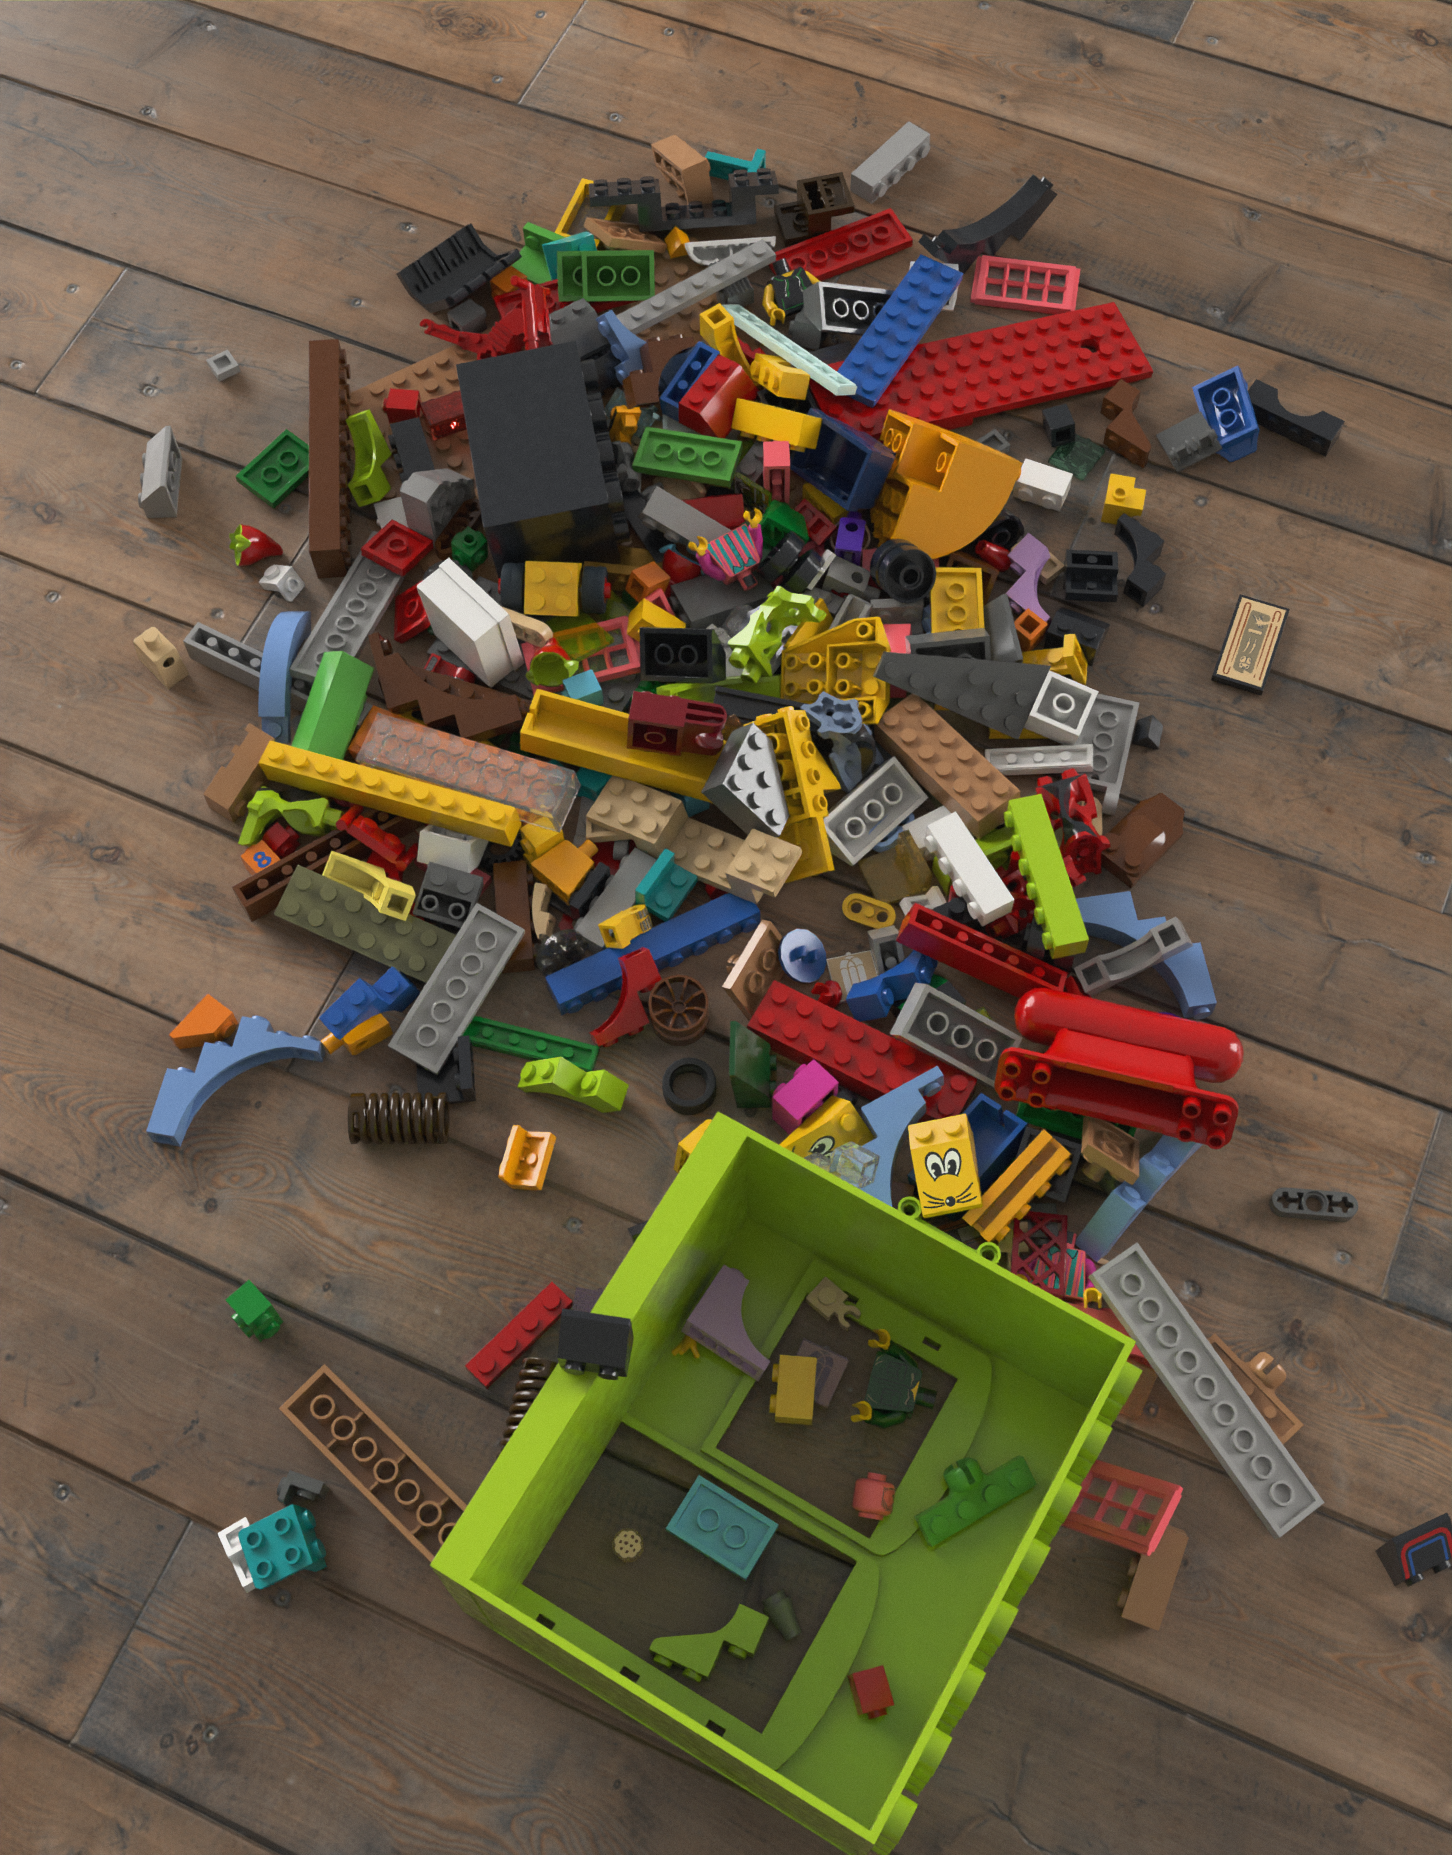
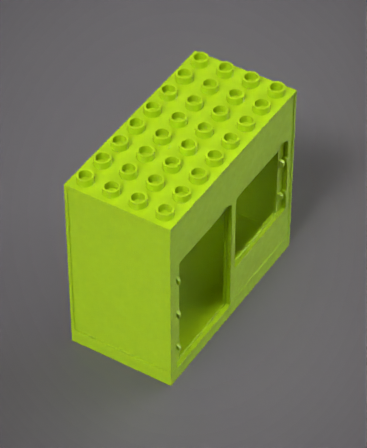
(1028, 1385)

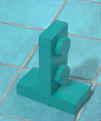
(723, 165)

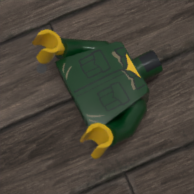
(892, 1386)

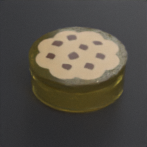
(628, 1545)

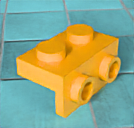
(526, 1159)

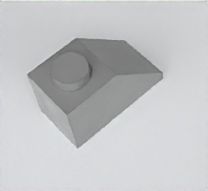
(885, 949)

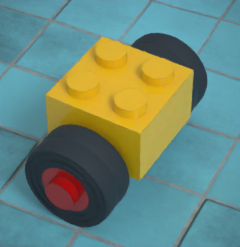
(554, 588)

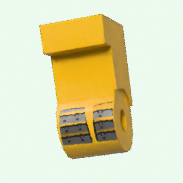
(625, 926)

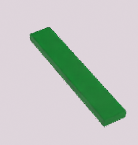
(529, 1043)

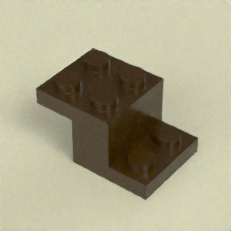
(816, 203)

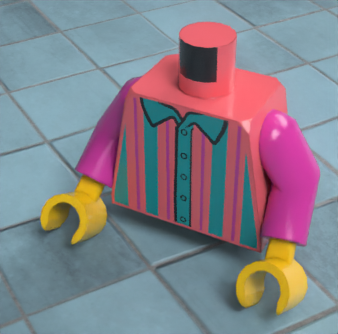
(733, 554)
(1078, 1268)

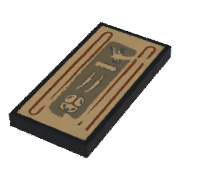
(1250, 644)

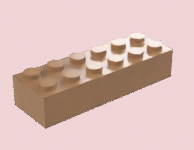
(946, 764)

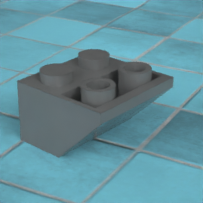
(448, 895)

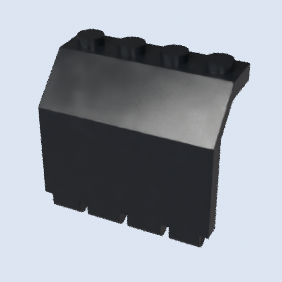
(453, 270)

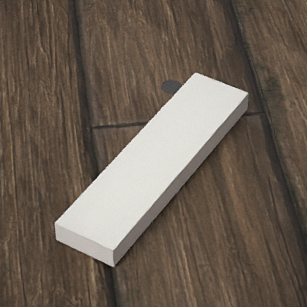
(1041, 759)

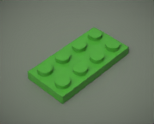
(687, 456)

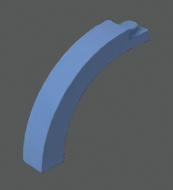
(275, 681)

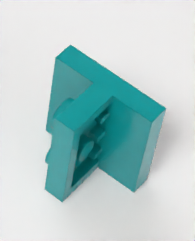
(665, 887)

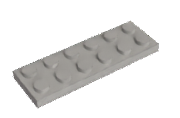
(456, 989)

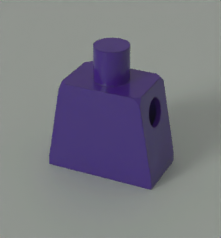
(851, 537)

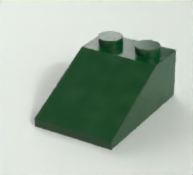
(751, 1068)

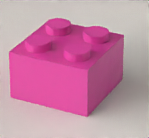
(802, 1095)

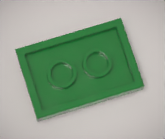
(277, 469)

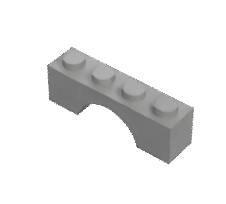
(1134, 958)

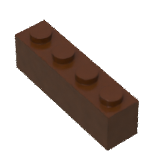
(515, 905)

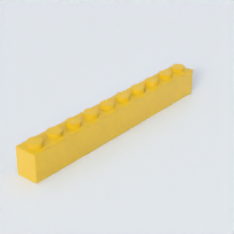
(391, 793)

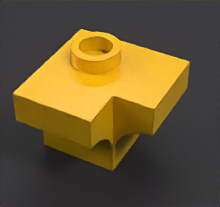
(1122, 499)

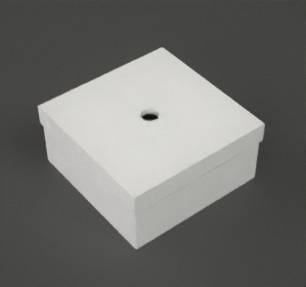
(470, 623)

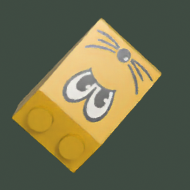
(828, 1128)
(945, 1165)

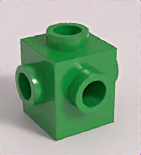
(469, 548)

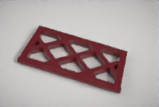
(1041, 1220)

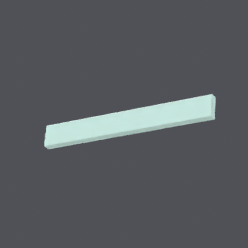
(790, 351)

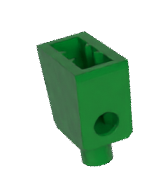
(780, 520)

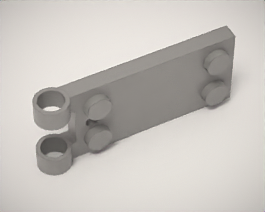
(1110, 732)

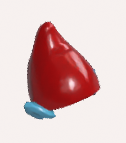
(678, 567)

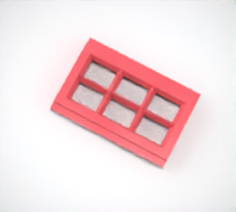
(1123, 1507)

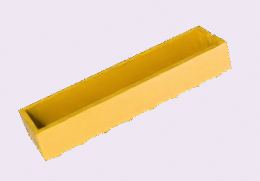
(598, 741)

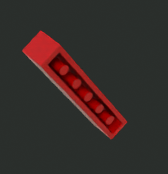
(976, 953)

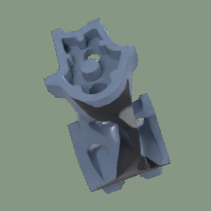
(850, 739)

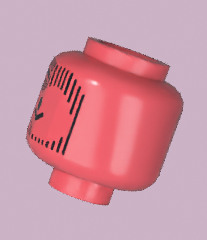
(873, 1496)

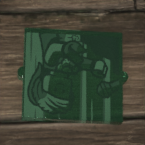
(1077, 457)

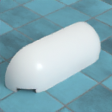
(711, 251)

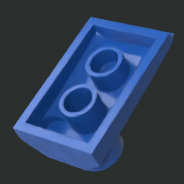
(1229, 412)

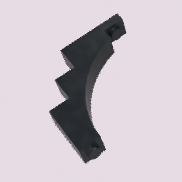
(988, 234)

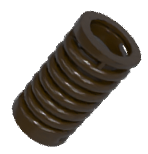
(394, 1110)
(528, 1381)

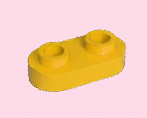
(870, 910)

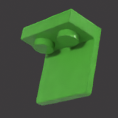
(533, 260)

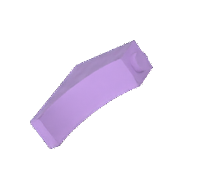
(719, 1323)

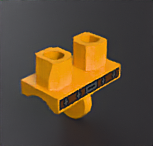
(623, 423)

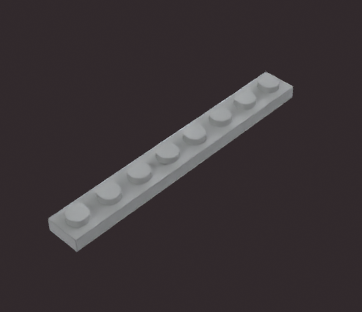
(697, 287)

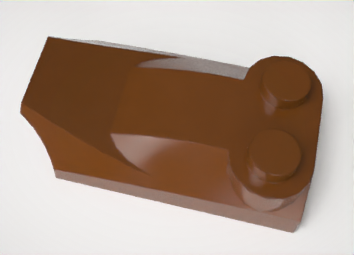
(1142, 838)

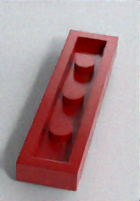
(519, 1335)

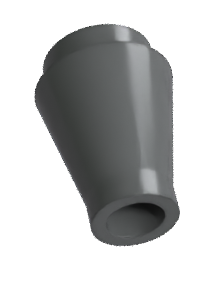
(782, 1614)

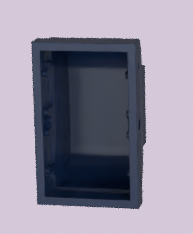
(845, 464)

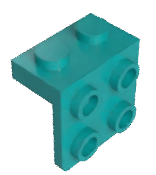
(282, 1546)

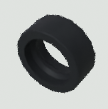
(689, 1065)

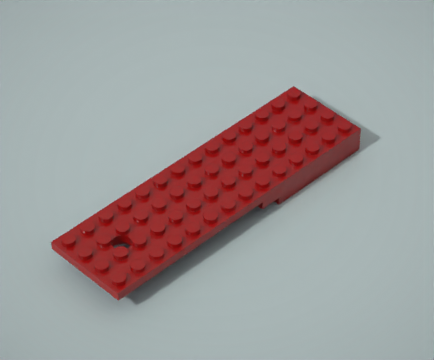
(1000, 370)

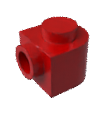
(281, 840)

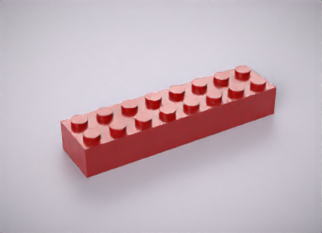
(853, 1051)

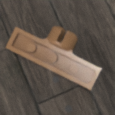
(1261, 1388)

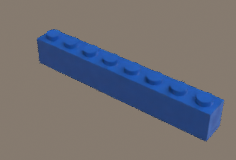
(668, 944)

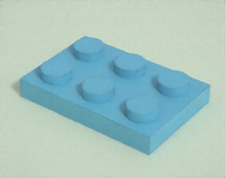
(722, 1528)

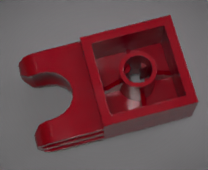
(674, 725)

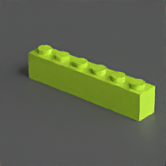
(1046, 877)

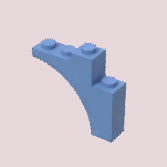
(626, 348)

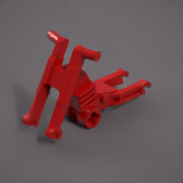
(515, 330)

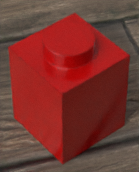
(402, 405)
(871, 1691)

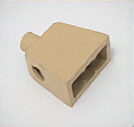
(153, 650)

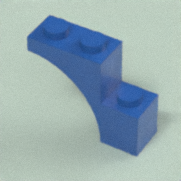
(875, 996)
(364, 1001)

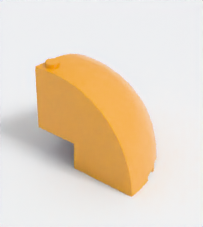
(939, 486)

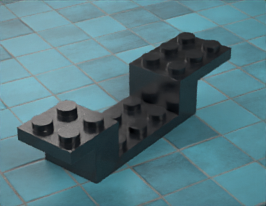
(653, 217)

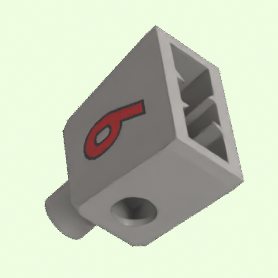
(847, 578)

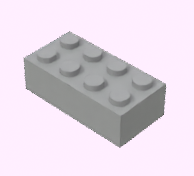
(953, 1033)

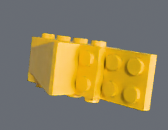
(804, 783)

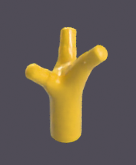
(684, 1345)

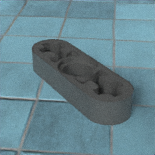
(1335, 1213)

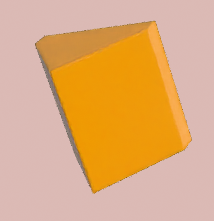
(675, 243)

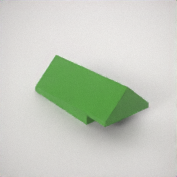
(605, 275)
(334, 705)

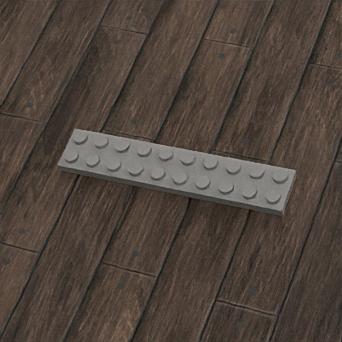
(1206, 1391)

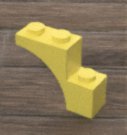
(384, 893)

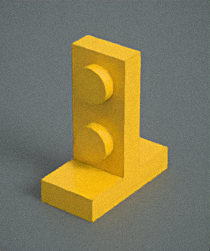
(1062, 660)

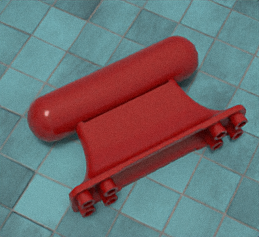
(1122, 1066)

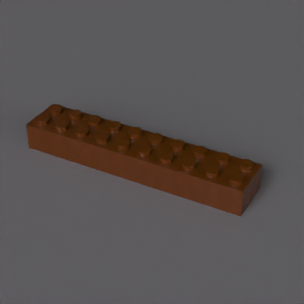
(329, 458)

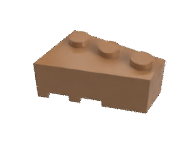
(684, 168)
(240, 780)
(1152, 1580)

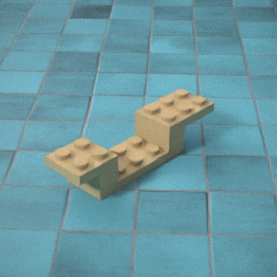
(717, 858)

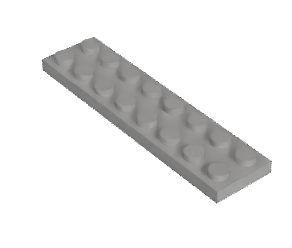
(349, 615)

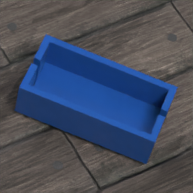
(993, 1142)

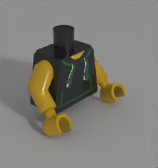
(785, 291)

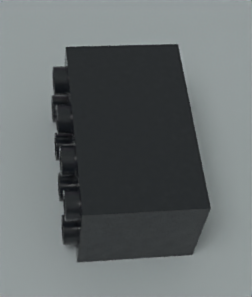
(541, 457)

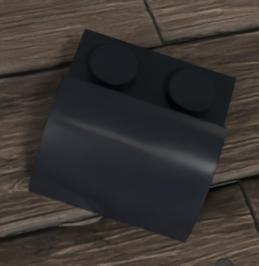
(1090, 575)

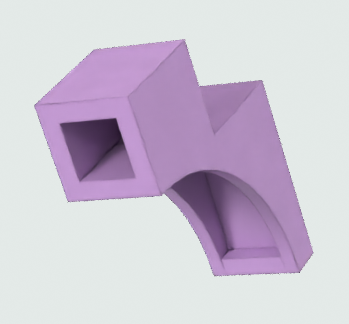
(1028, 561)

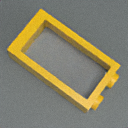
(579, 209)

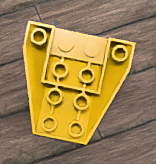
(840, 665)

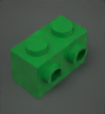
(254, 1312)

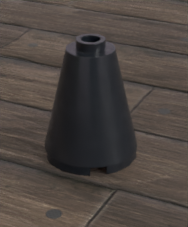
(1003, 531)

